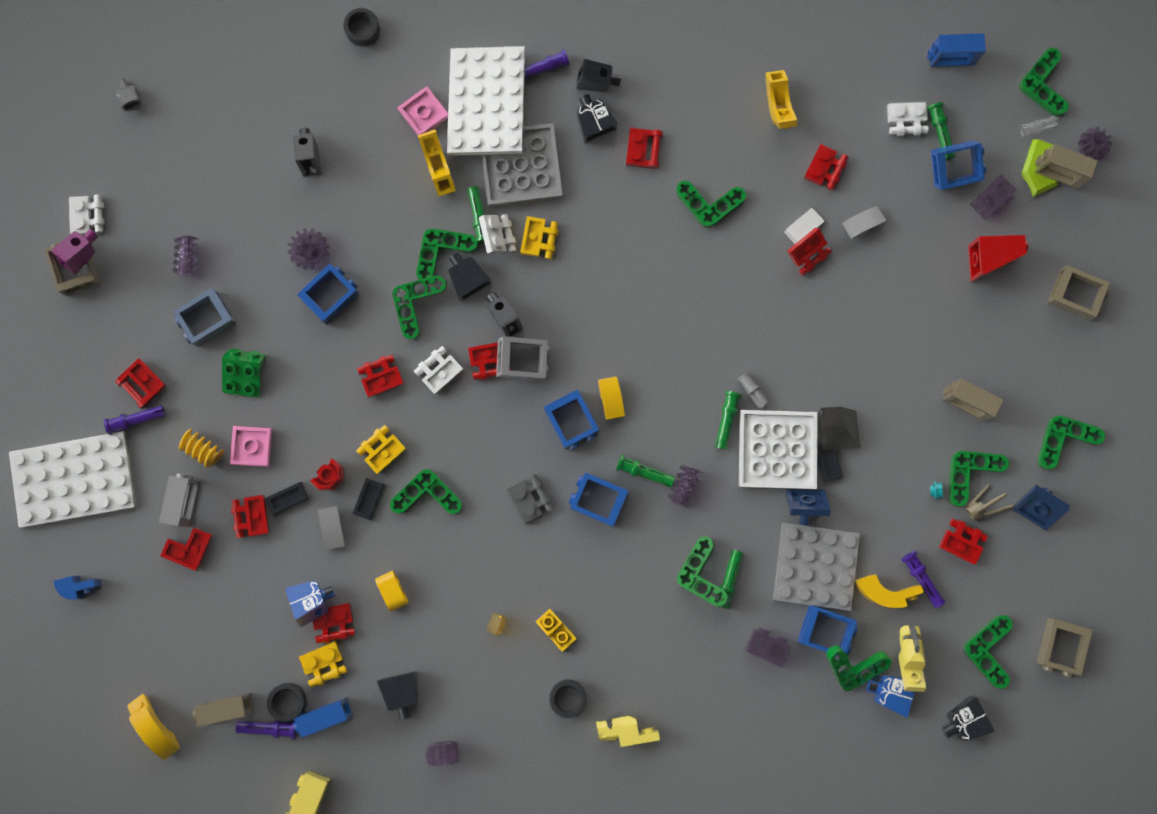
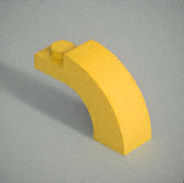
(779, 100)
(436, 163)
(877, 594)
(151, 729)

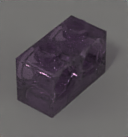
(992, 196)
(765, 652)

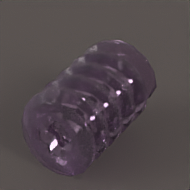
(184, 256)
(684, 486)

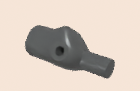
(128, 96)

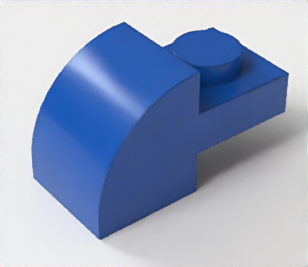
(73, 588)

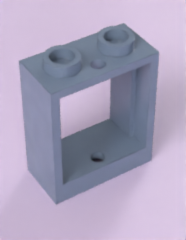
(214, 330)

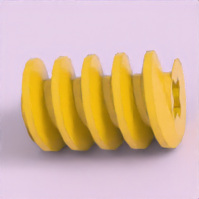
(200, 450)

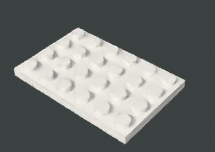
(486, 101)
(72, 479)

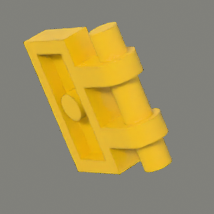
(533, 237)
(385, 453)
(321, 658)

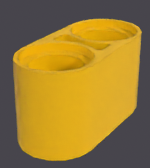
(391, 591)

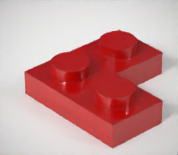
(189, 554)

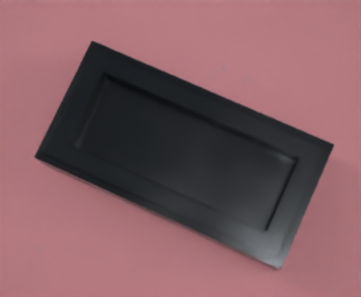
(828, 464)
(287, 498)
(368, 499)

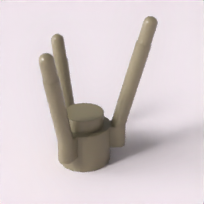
(977, 510)

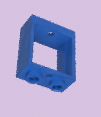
(957, 50)
(939, 165)
(327, 316)
(563, 402)
(617, 505)
(808, 624)
(323, 717)

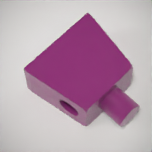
(75, 250)

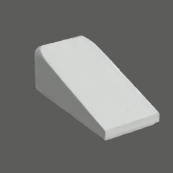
(803, 225)

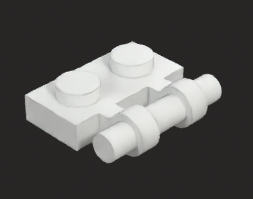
(907, 113)
(80, 214)
(493, 235)
(442, 374)

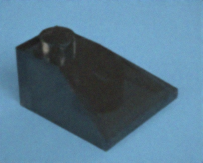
(838, 428)

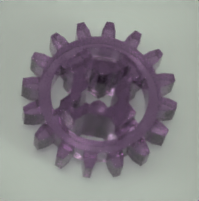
(315, 248)

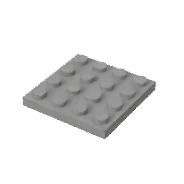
(525, 175)
(816, 566)

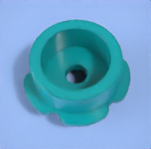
(936, 490)

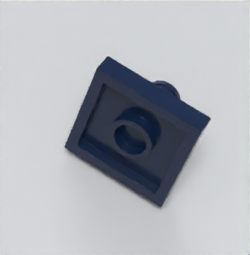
(807, 504)
(1041, 507)

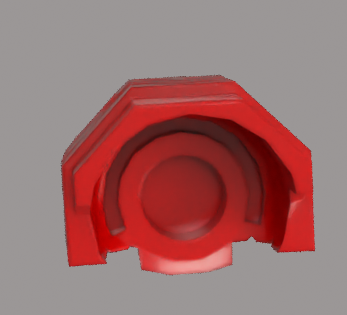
(329, 476)

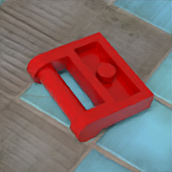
(637, 148)
(146, 380)

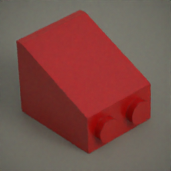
(993, 253)

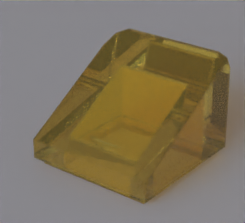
(496, 623)

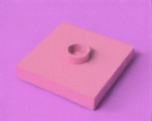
(423, 111)
(251, 446)

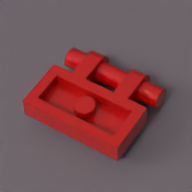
(820, 165)
(806, 248)
(482, 356)
(381, 381)
(255, 515)
(961, 547)
(335, 616)

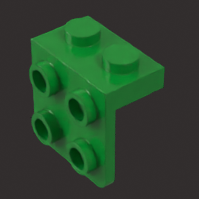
(242, 372)

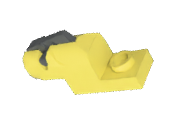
(912, 659)
(625, 729)

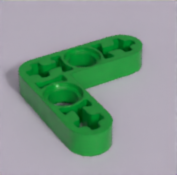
(1036, 81)
(705, 209)
(434, 247)
(412, 295)
(1060, 434)
(964, 469)
(430, 488)
(695, 581)
(982, 652)
(850, 672)

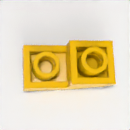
(611, 397)
(556, 630)

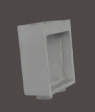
(503, 358)
(179, 500)

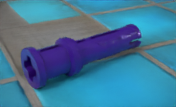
(549, 63)
(126, 421)
(919, 571)
(277, 729)

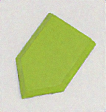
(1036, 182)

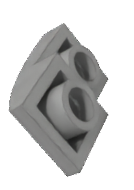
(863, 222)
(331, 527)

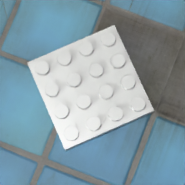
(778, 449)

